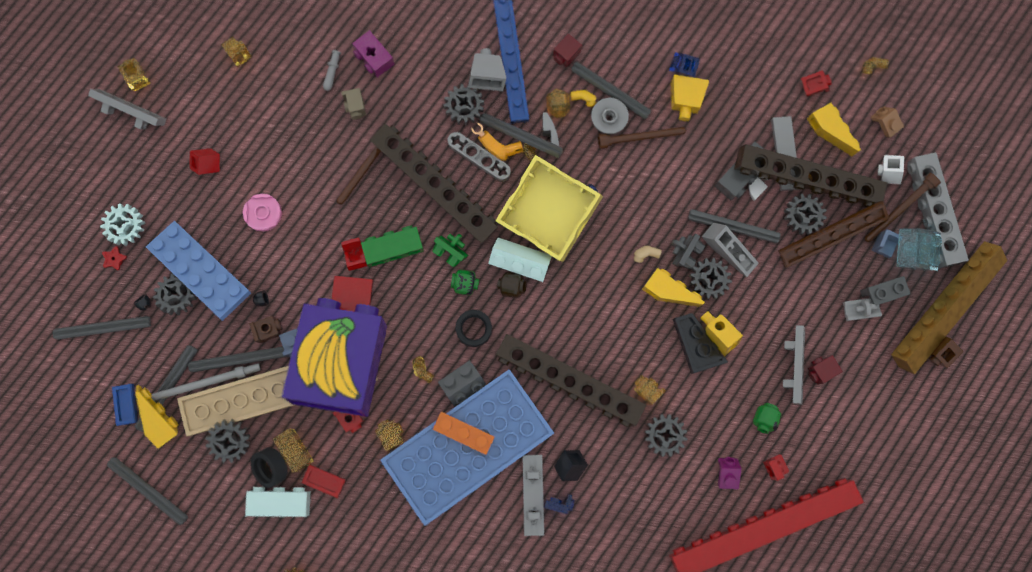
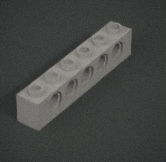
(941, 201)

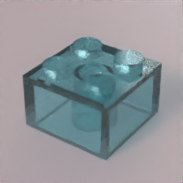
(919, 249)

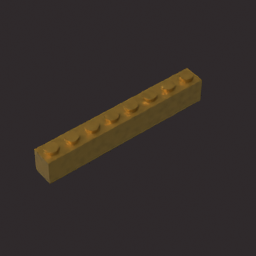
(949, 307)

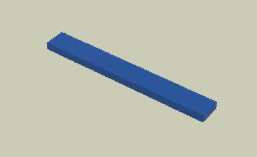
(511, 61)

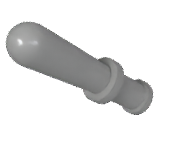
(333, 65)

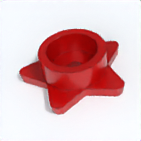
(119, 258)

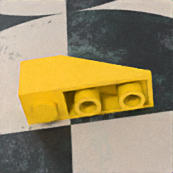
(830, 126)
(666, 289)
(155, 422)

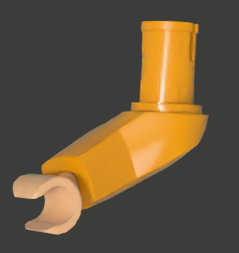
(496, 148)

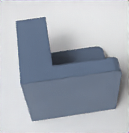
(886, 243)

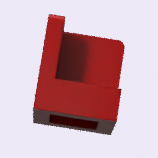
(204, 161)

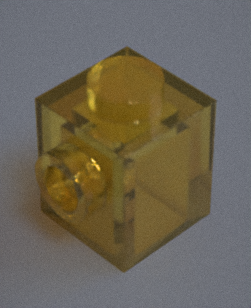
(390, 434)

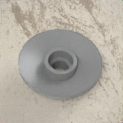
(613, 108)

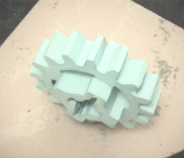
(116, 219)

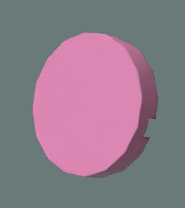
(262, 212)

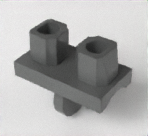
(684, 248)

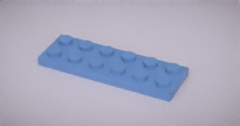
(198, 270)

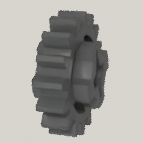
(463, 96)
(811, 209)
(709, 286)
(173, 303)
(219, 439)
(664, 444)

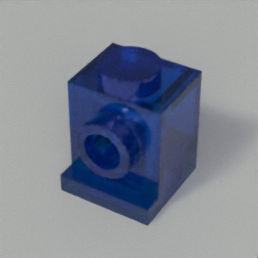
(684, 64)

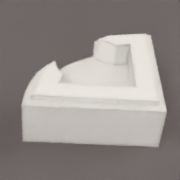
(756, 188)

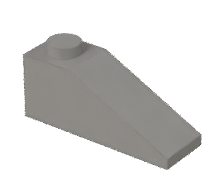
(728, 246)

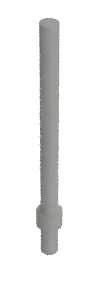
(239, 372)

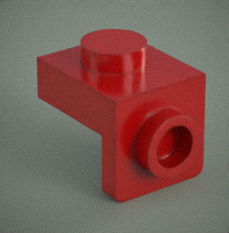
(354, 254)

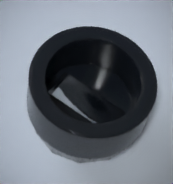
(261, 299)
(142, 301)

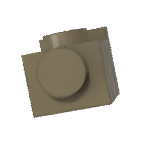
(354, 103)

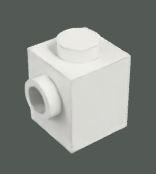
(891, 169)

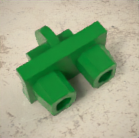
(443, 244)

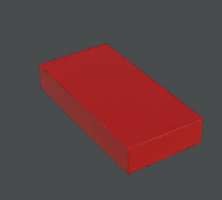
(323, 481)

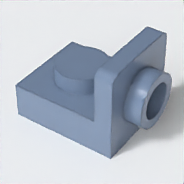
(287, 340)

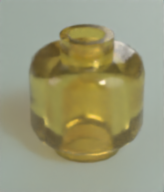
(558, 103)

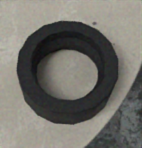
(469, 314)
(276, 463)

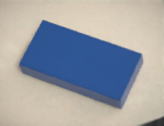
(124, 404)

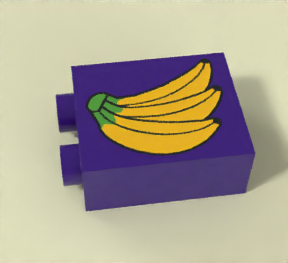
(335, 358)

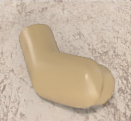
(646, 251)

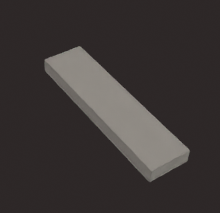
(784, 142)

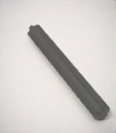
(610, 90)
(521, 135)
(735, 226)
(102, 327)
(236, 359)
(173, 377)
(147, 491)

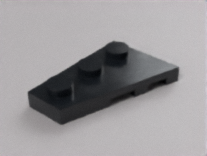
(696, 345)

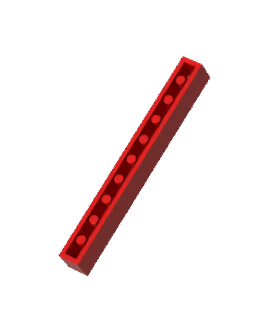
(767, 528)

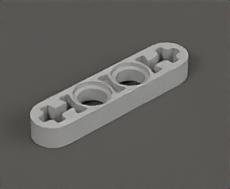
(480, 155)

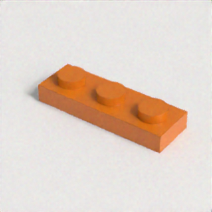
(463, 433)

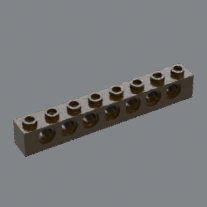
(382, 140)
(873, 189)
(634, 407)

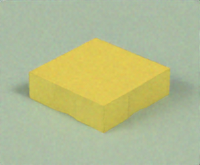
(549, 208)

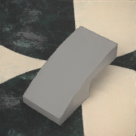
(549, 129)

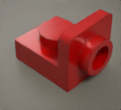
(816, 83)
(776, 467)

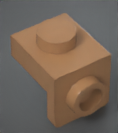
(888, 120)

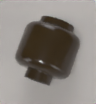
(512, 285)

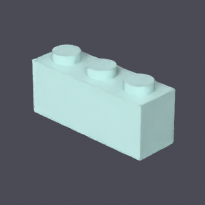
(519, 259)
(278, 502)

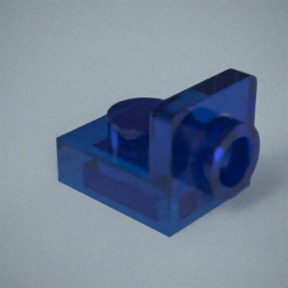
(555, 504)

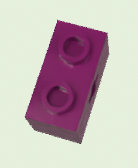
(368, 45)

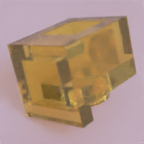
(236, 51)
(133, 74)
(648, 389)

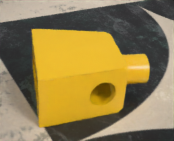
(687, 95)
(726, 338)

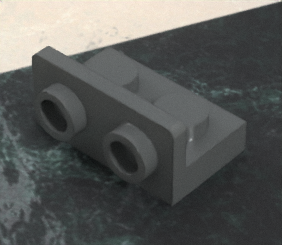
(887, 291)

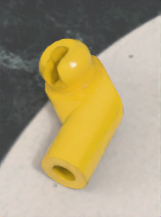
(585, 95)

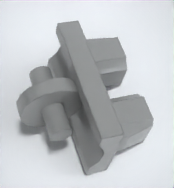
(861, 309)

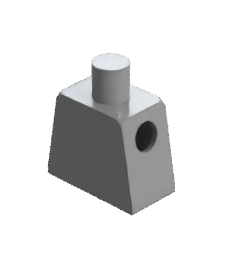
(487, 71)

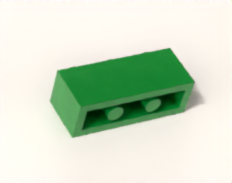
(392, 246)

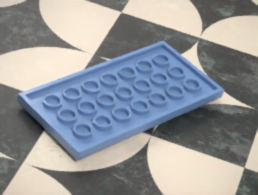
(441, 471)

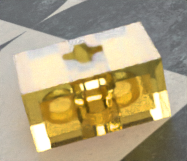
(293, 450)

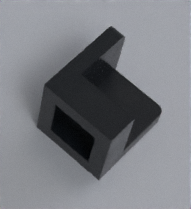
(570, 465)

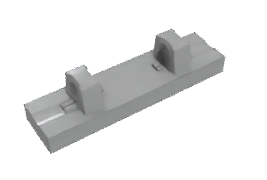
(111, 102)
(799, 347)
(533, 495)

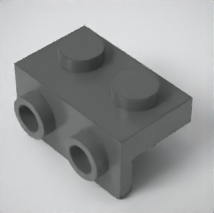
(462, 383)

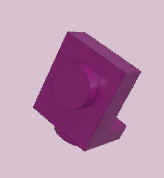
(729, 473)

